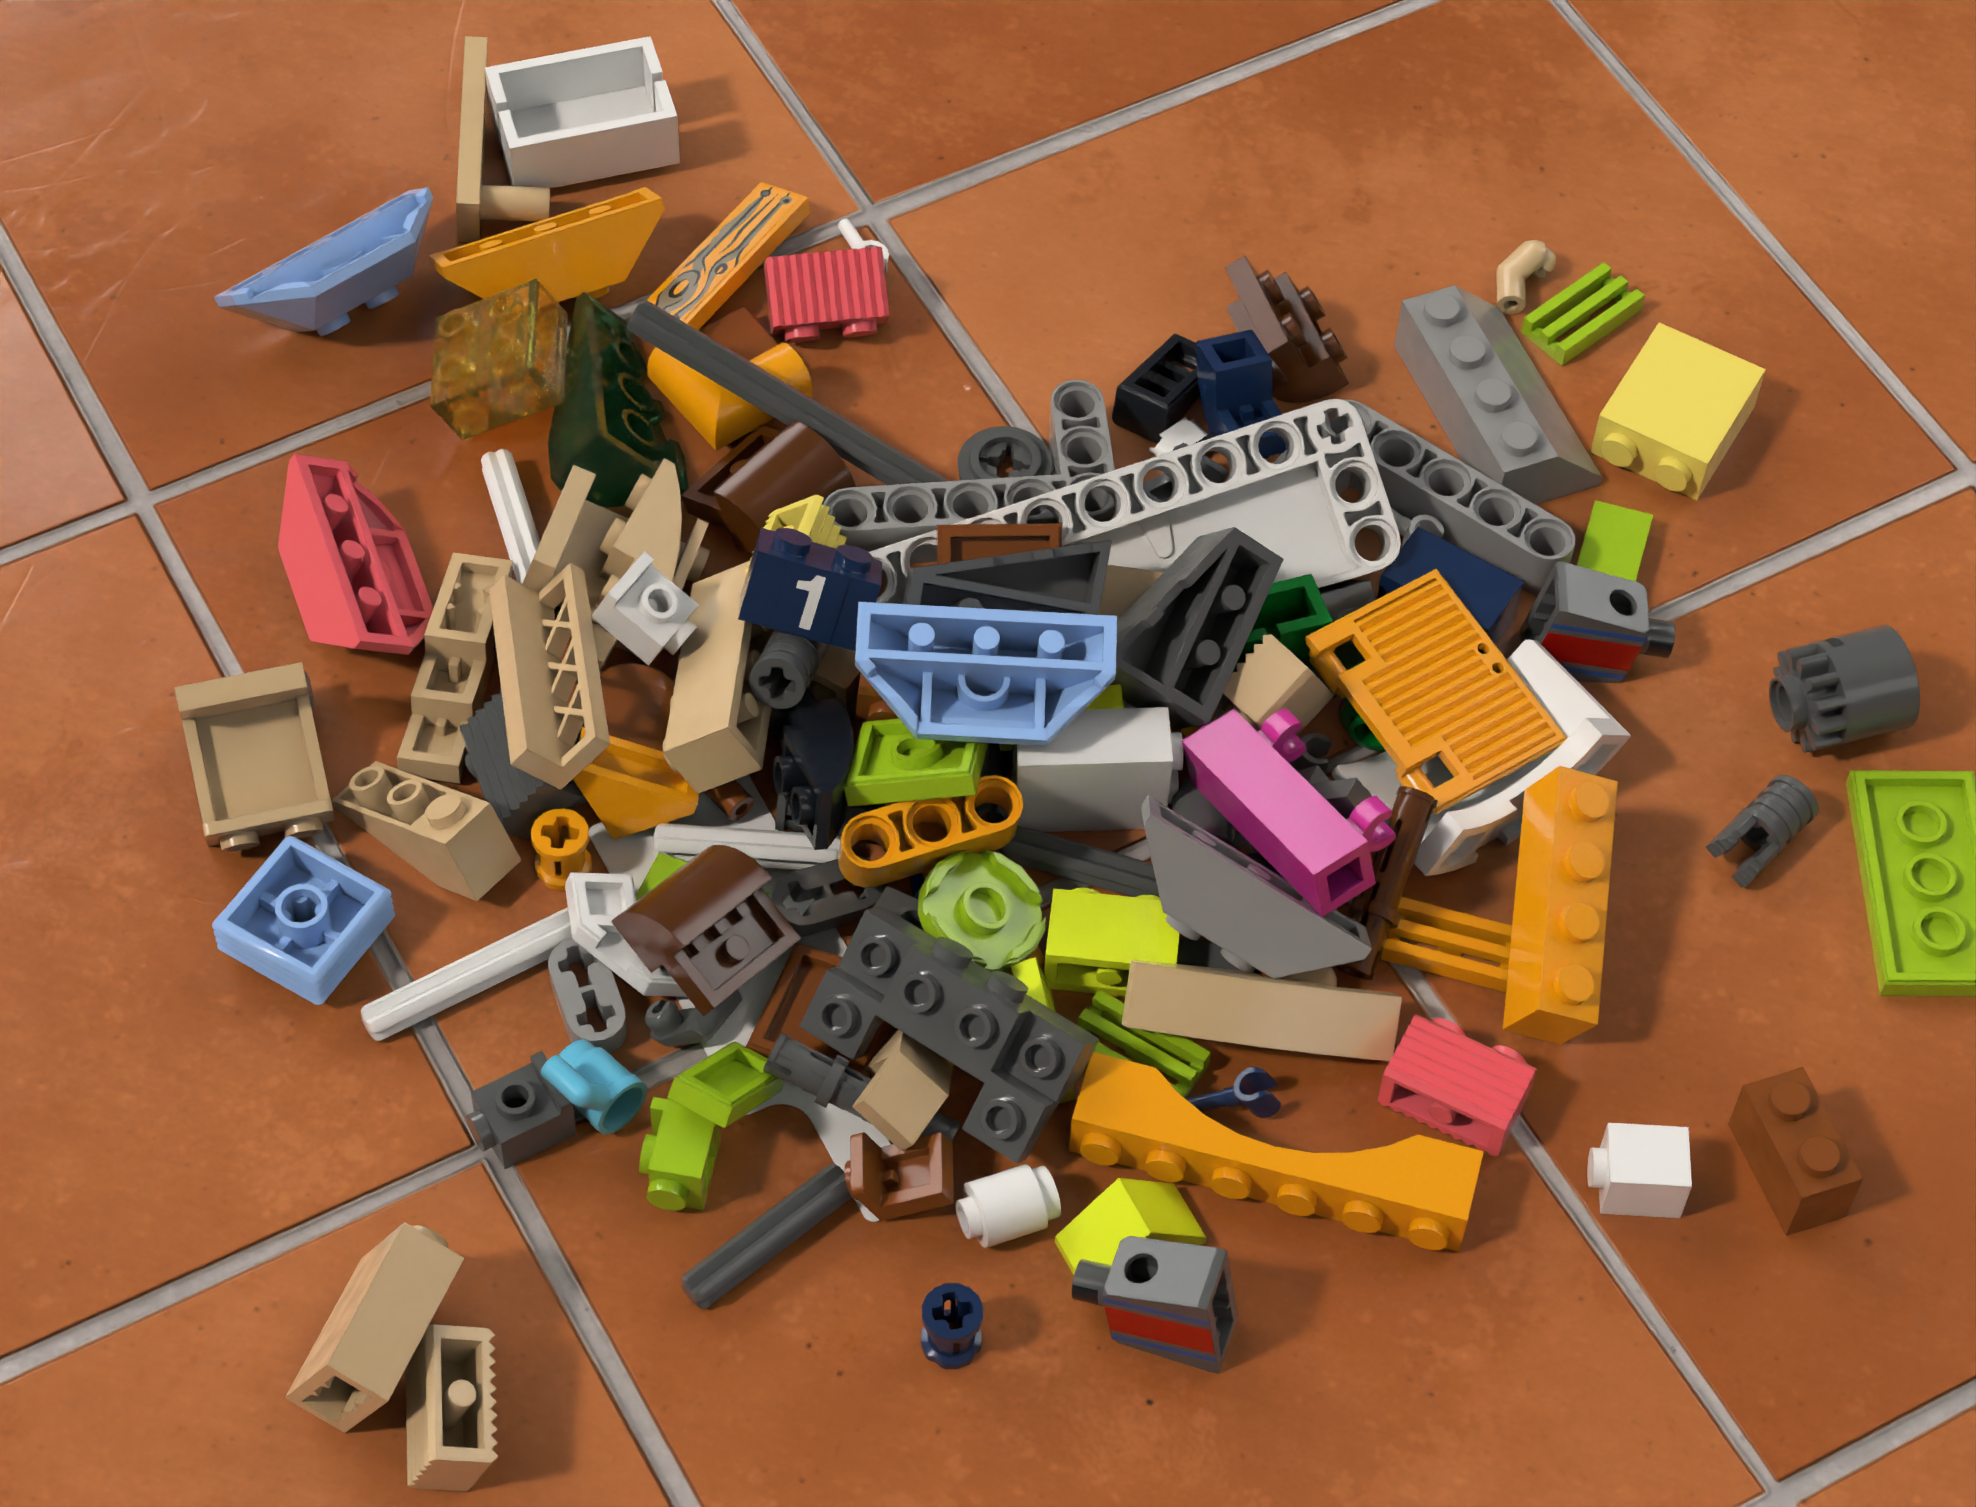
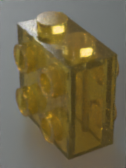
(499, 359)

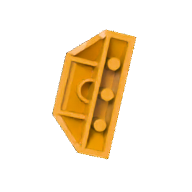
(565, 253)

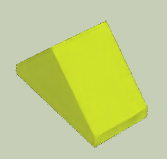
(1126, 1210)

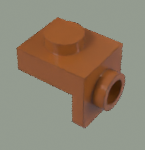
(899, 1181)

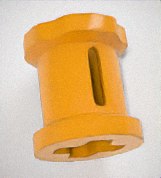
(552, 847)

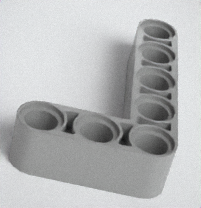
(1079, 451)
(1471, 507)

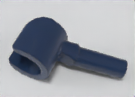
(1247, 1090)

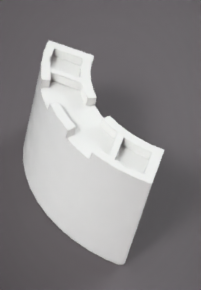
(1498, 808)

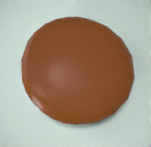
(637, 703)

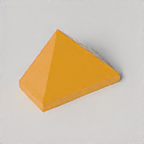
(634, 788)

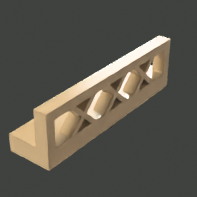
(537, 683)

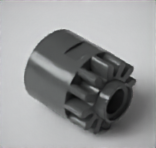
(1845, 688)

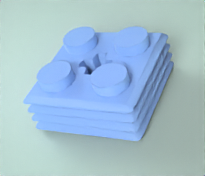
(299, 886)

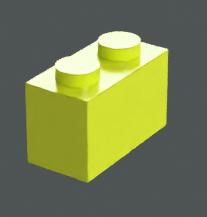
(1099, 935)

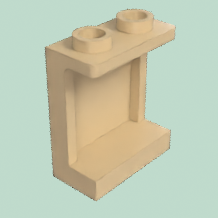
(255, 757)

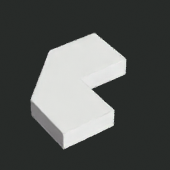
(592, 905)

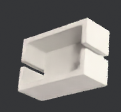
(583, 114)

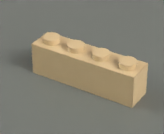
(714, 718)

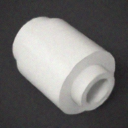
(1008, 1205)

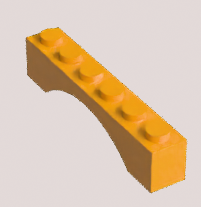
(1401, 1189)

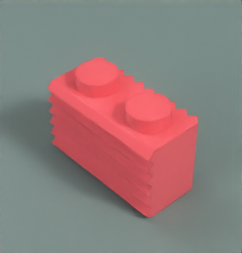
(826, 293)
(1457, 1083)

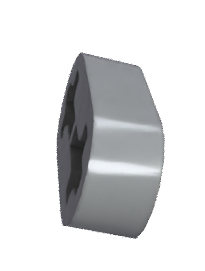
(574, 1000)

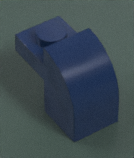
(1237, 386)

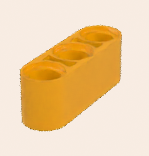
(908, 853)

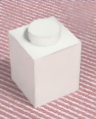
(1641, 1170)

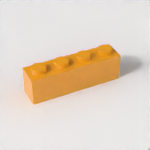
(1560, 906)

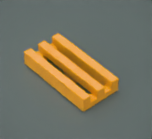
(1454, 935)

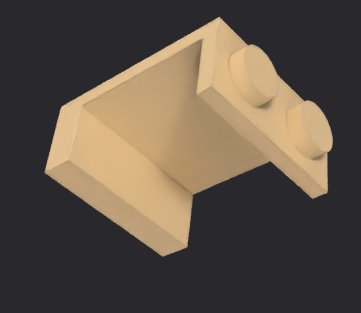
(578, 532)

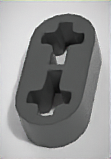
(827, 909)

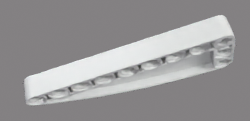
(1280, 505)

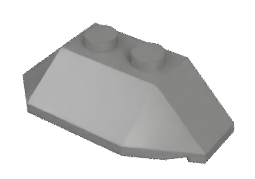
(1242, 904)

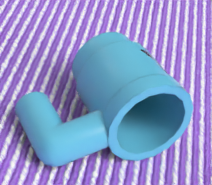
(596, 1085)

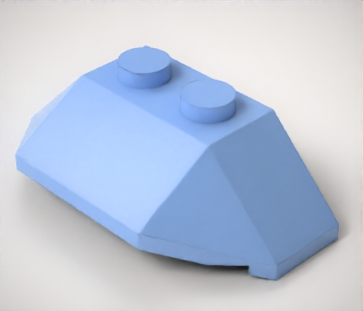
(338, 271)
(985, 669)

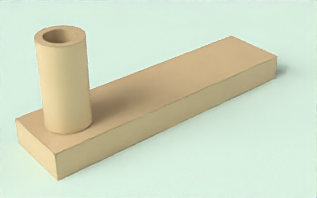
(473, 198)

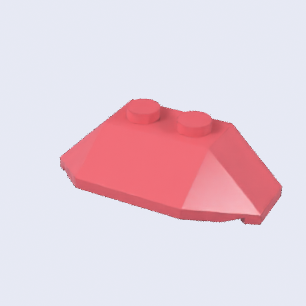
(349, 561)

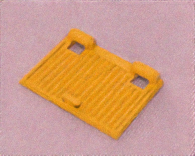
(1433, 690)

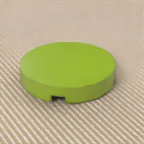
(984, 906)

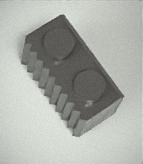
(512, 792)

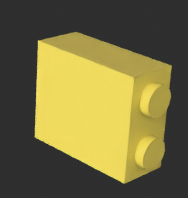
(1677, 411)

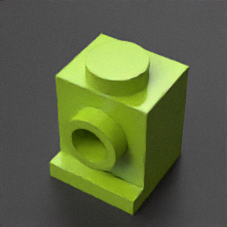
(678, 1156)

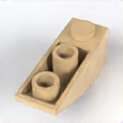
(431, 827)

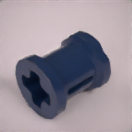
(967, 1316)

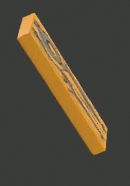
(731, 254)

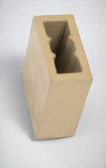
(375, 1327)

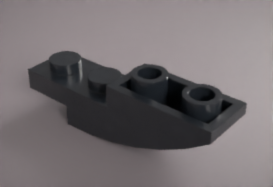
(813, 764)

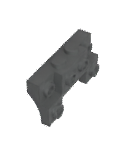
(961, 1013)

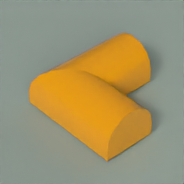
(714, 409)

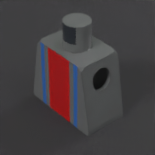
(1595, 623)
(1164, 1299)

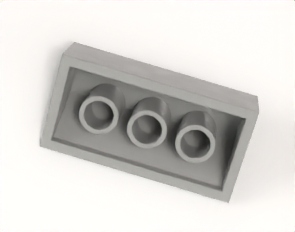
(1490, 396)

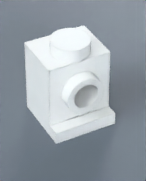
(647, 611)

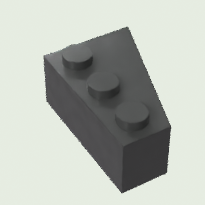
(1038, 580)

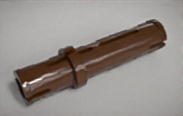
(1391, 866)

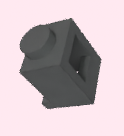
(520, 1114)

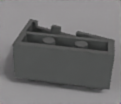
(1192, 626)

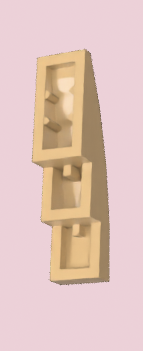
(453, 669)
(1261, 1010)

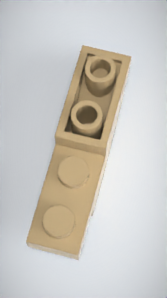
(652, 529)

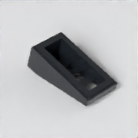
(1158, 390)

